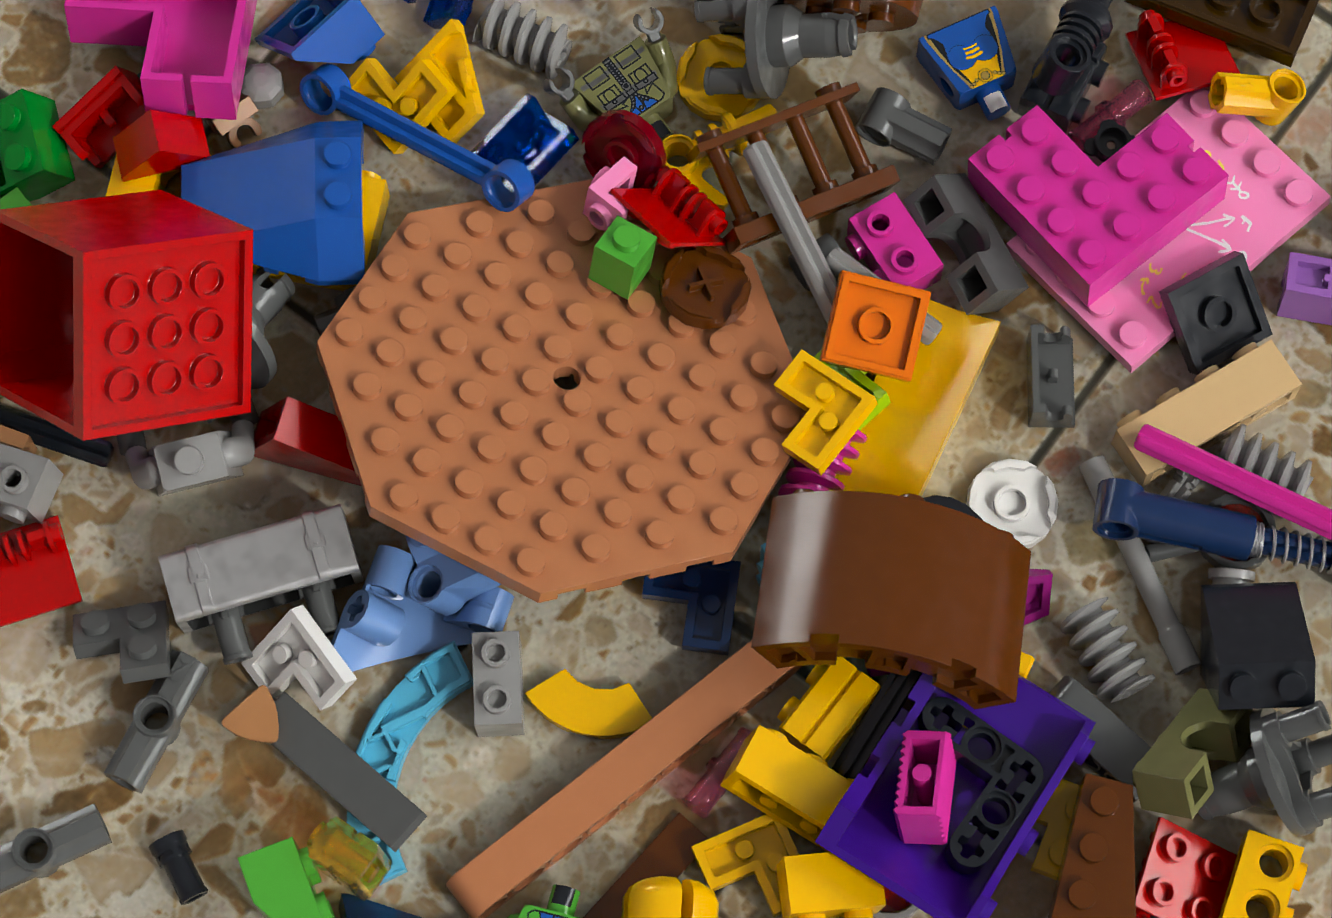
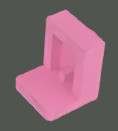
(600, 204)

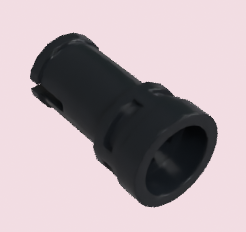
(174, 856)

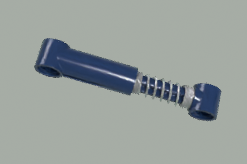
(1130, 512)

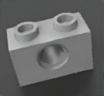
(498, 684)

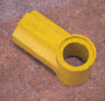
(1264, 97)

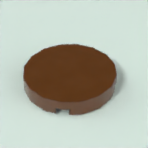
(704, 287)

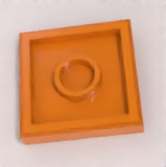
(875, 326)

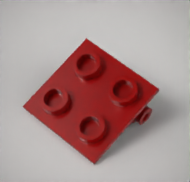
(1176, 56)
(675, 211)
(35, 571)
(1182, 875)

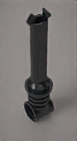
(1072, 45)

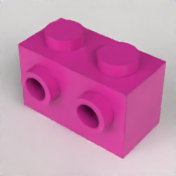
(893, 244)

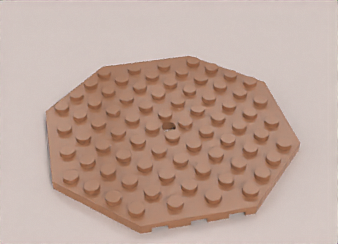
(551, 490)

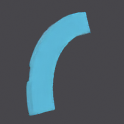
(402, 718)

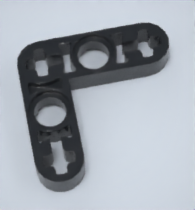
(995, 771)

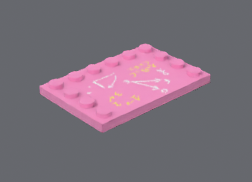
(1262, 208)

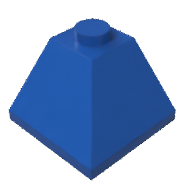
(323, 32)

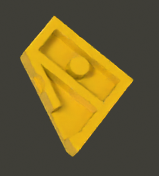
(452, 57)

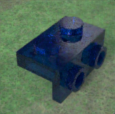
(528, 137)

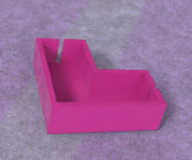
(192, 48)
(1089, 218)

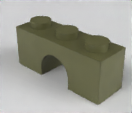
(1176, 770)

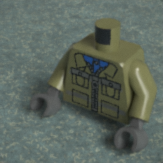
(632, 79)

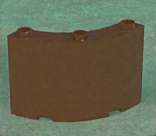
(895, 588)

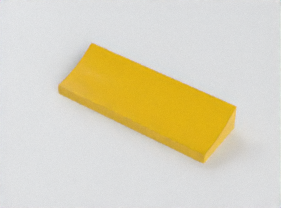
(916, 425)

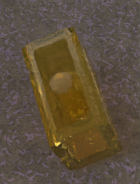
(348, 857)

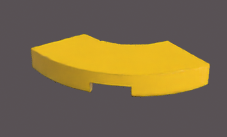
(588, 710)

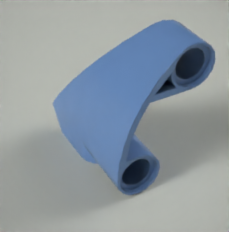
(388, 625)

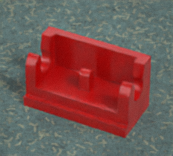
(102, 115)

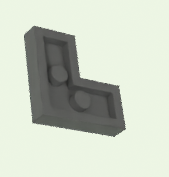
(134, 631)

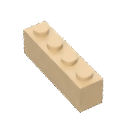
(1210, 408)

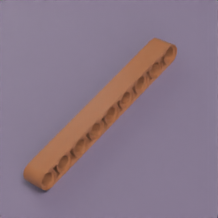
(615, 781)

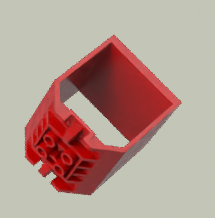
(125, 313)

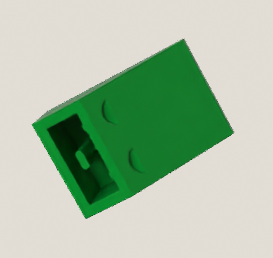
(30, 148)

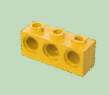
(1251, 884)

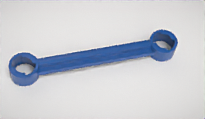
(417, 137)

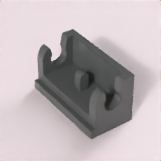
(1050, 378)

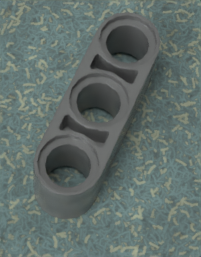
(1116, 744)

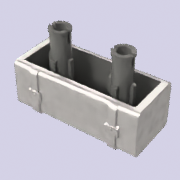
(262, 571)

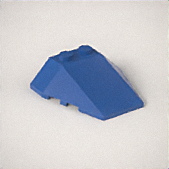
(297, 197)

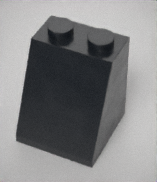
(1256, 646)

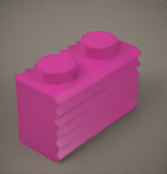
(925, 787)

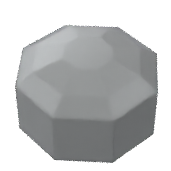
(263, 85)

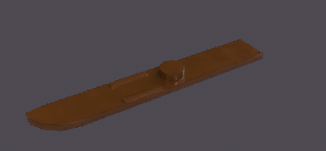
(665, 856)

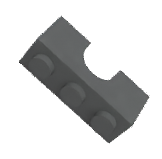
(953, 212)

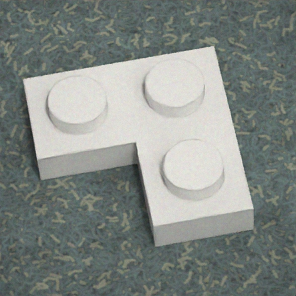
(302, 652)

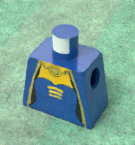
(971, 62)

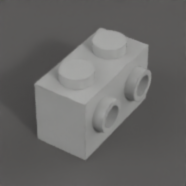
(26, 485)

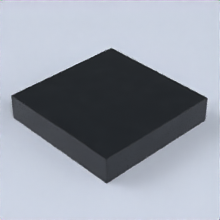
(1215, 312)

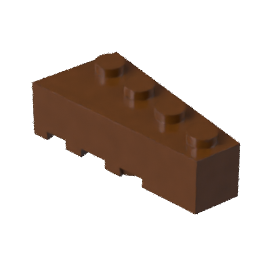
(1098, 854)

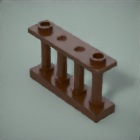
(828, 195)

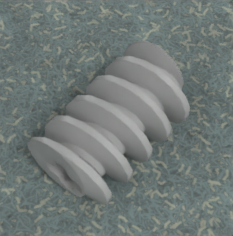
(523, 37)
(1265, 462)
(1105, 651)

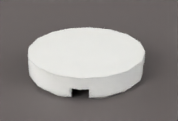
(1015, 499)

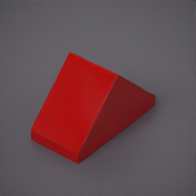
(159, 144)

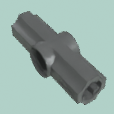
(143, 747)
(66, 841)

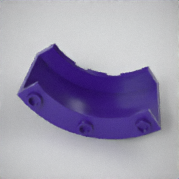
(864, 823)

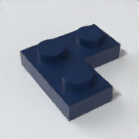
(710, 599)

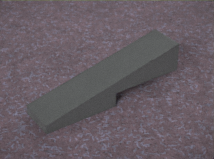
(345, 775)

